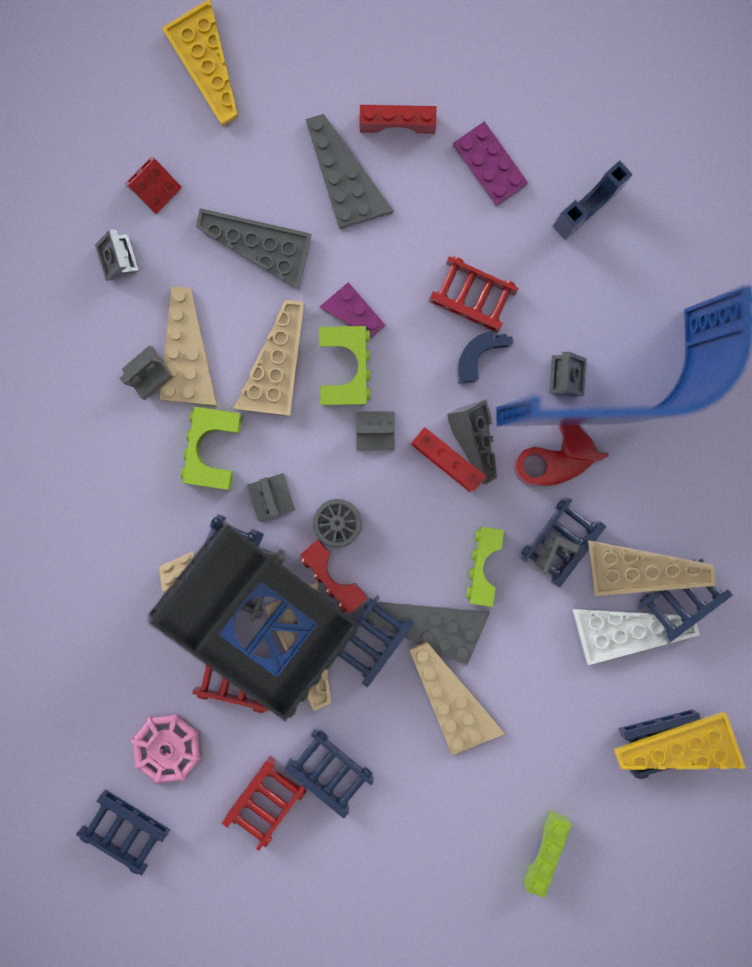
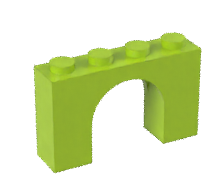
(354, 339)
(204, 422)

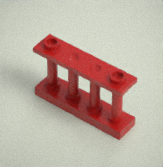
(475, 313)
(448, 460)
(204, 693)
(245, 801)

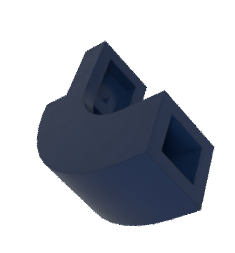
(467, 364)

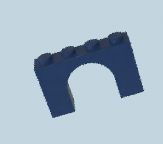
(579, 212)

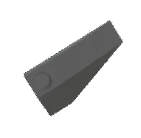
(472, 432)

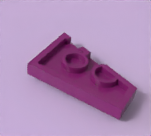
(353, 310)

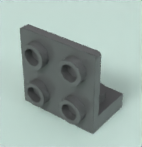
(551, 545)

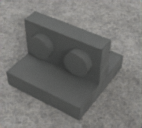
(116, 255)
(146, 373)
(568, 374)
(375, 430)
(270, 496)

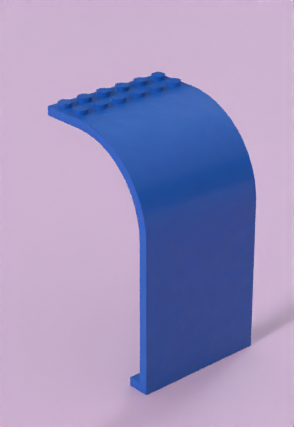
(715, 357)

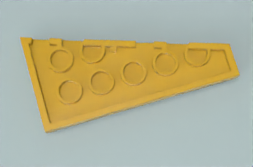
(201, 52)
(690, 746)

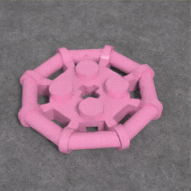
(177, 747)

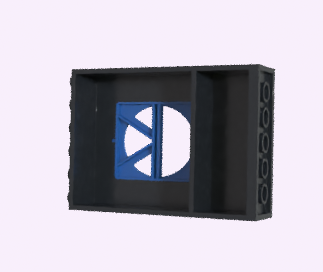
(202, 611)

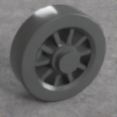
(337, 523)

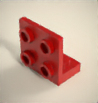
(153, 185)

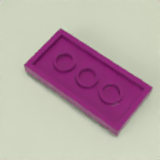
(490, 163)

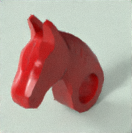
(576, 455)

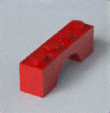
(380, 117)
(349, 595)

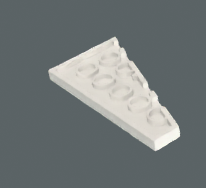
(618, 633)

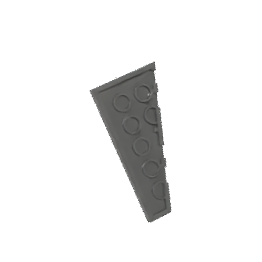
(347, 183)
(269, 246)
(445, 629)

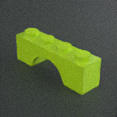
(488, 541)
(542, 869)

